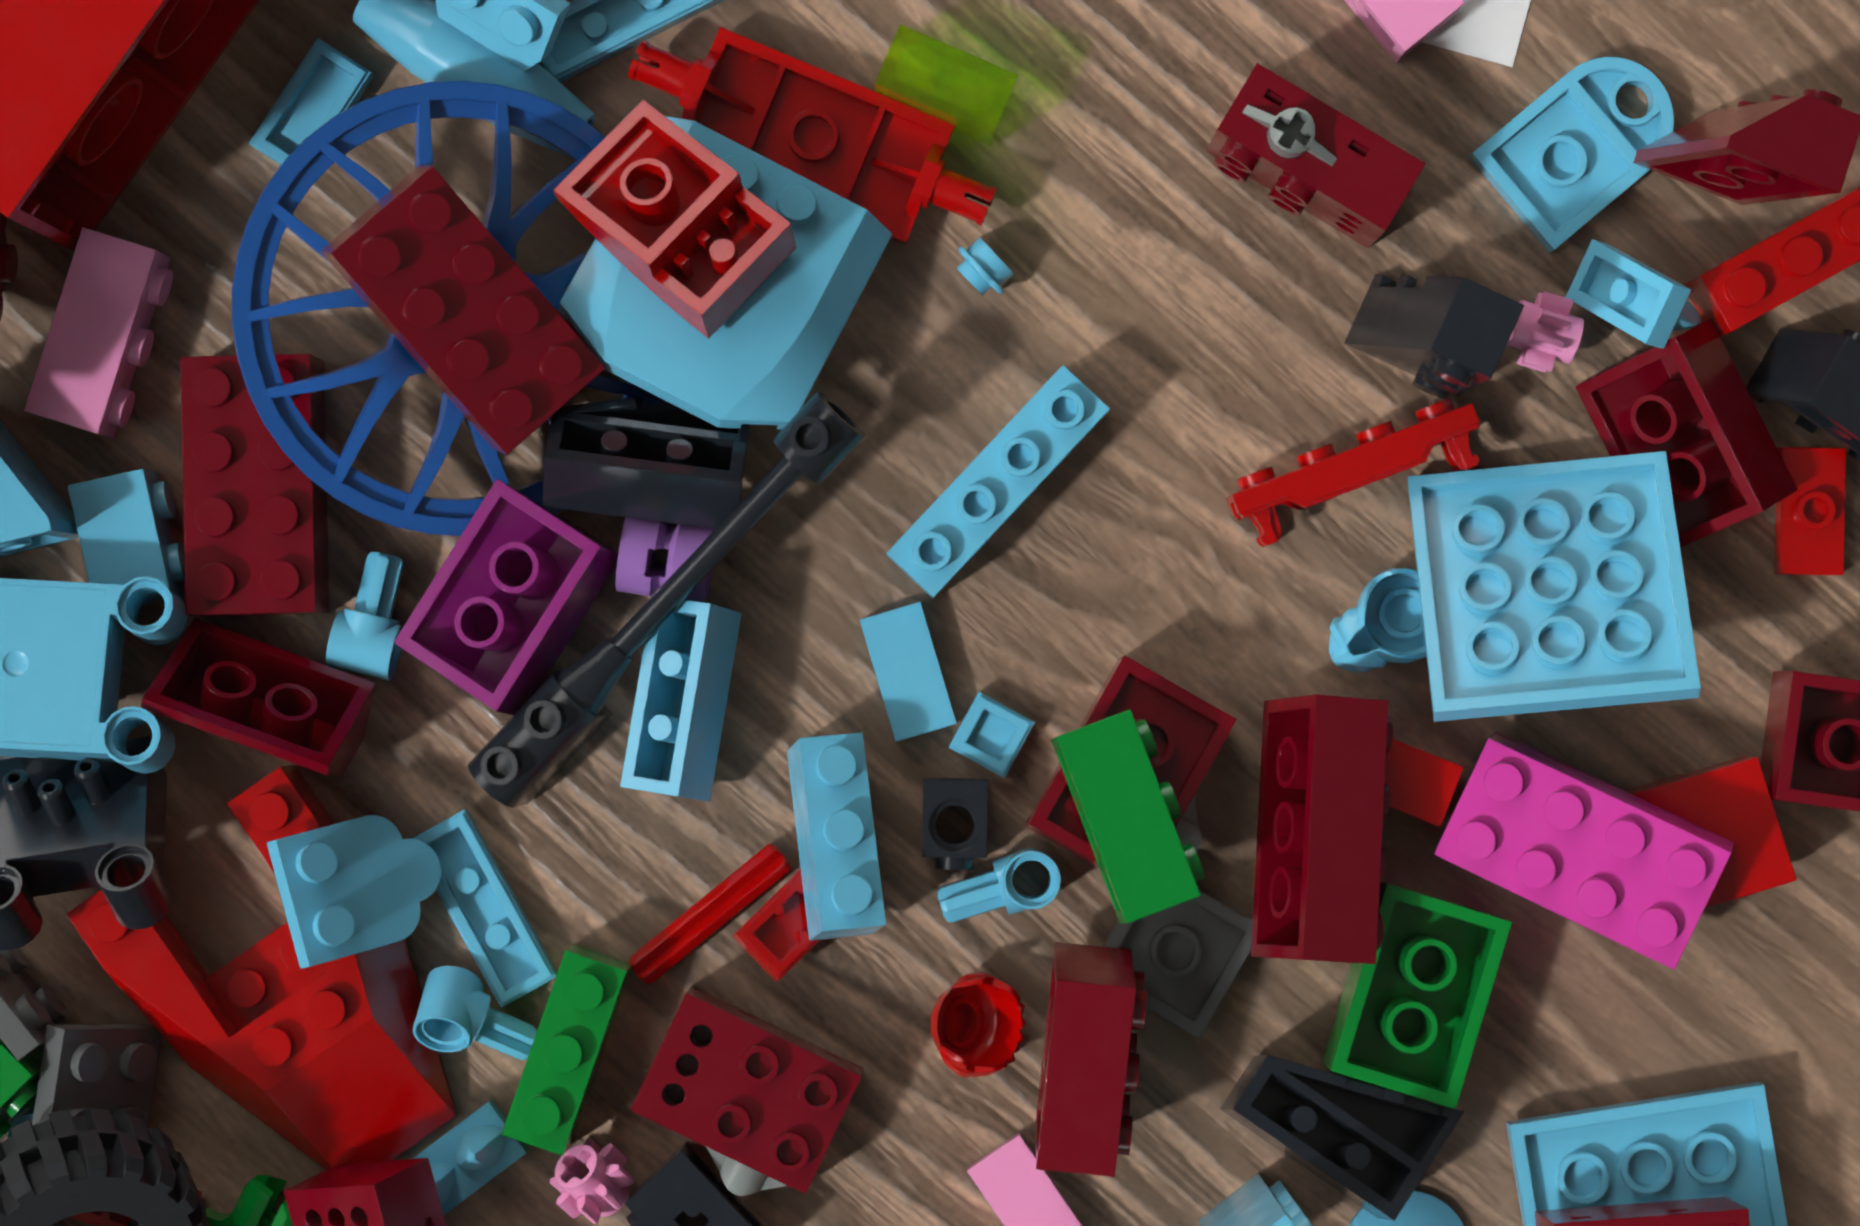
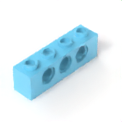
(998, 482)

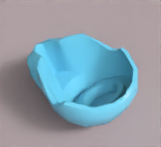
(1382, 625)

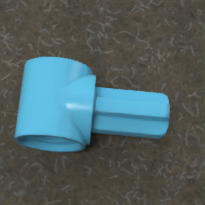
(365, 636)
(996, 890)
(458, 1012)

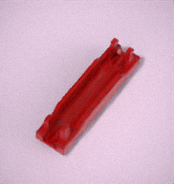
(1378, 456)

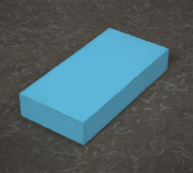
(316, 92)
(908, 671)

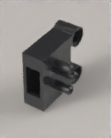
(78, 830)

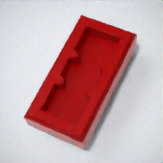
(1813, 517)
(778, 930)

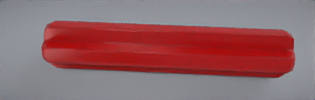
(709, 913)

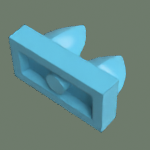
(1632, 295)
(471, 1155)

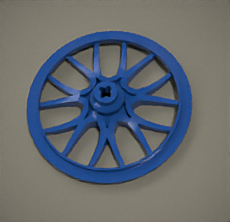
(393, 362)

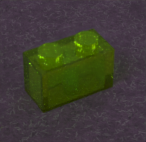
(947, 84)

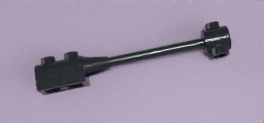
(572, 700)

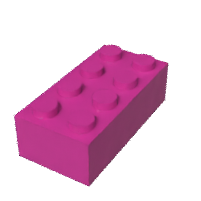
(1584, 849)

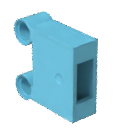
(65, 669)

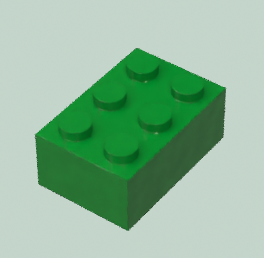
(1423, 1002)

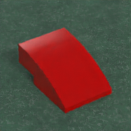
(677, 218)
(1736, 805)

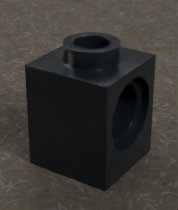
(963, 792)

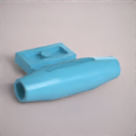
(475, 43)

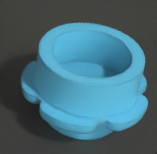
(983, 267)

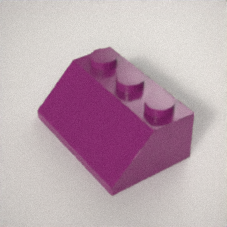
(507, 599)

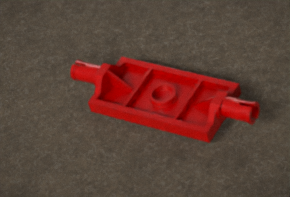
(819, 128)

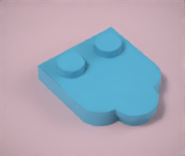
(351, 886)

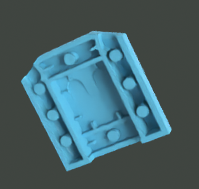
(775, 343)

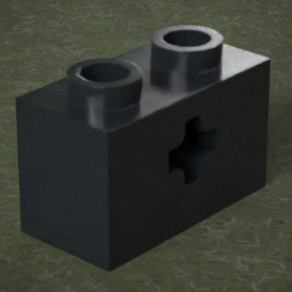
(688, 1186)

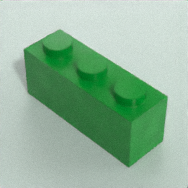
(1128, 816)
(567, 1049)

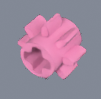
(1546, 332)
(591, 1181)

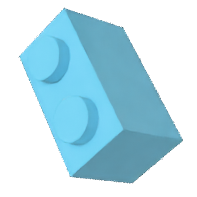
(128, 530)

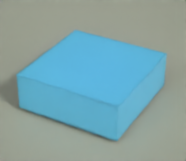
(991, 734)

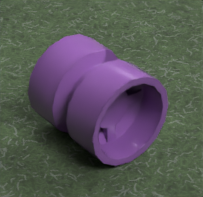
(636, 565)

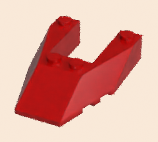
(304, 1050)

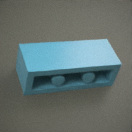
(682, 702)
(836, 836)

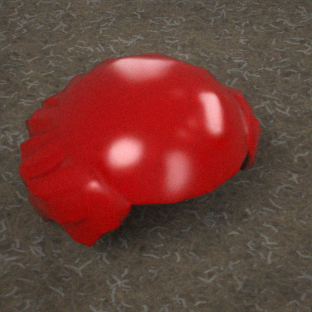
(978, 1025)

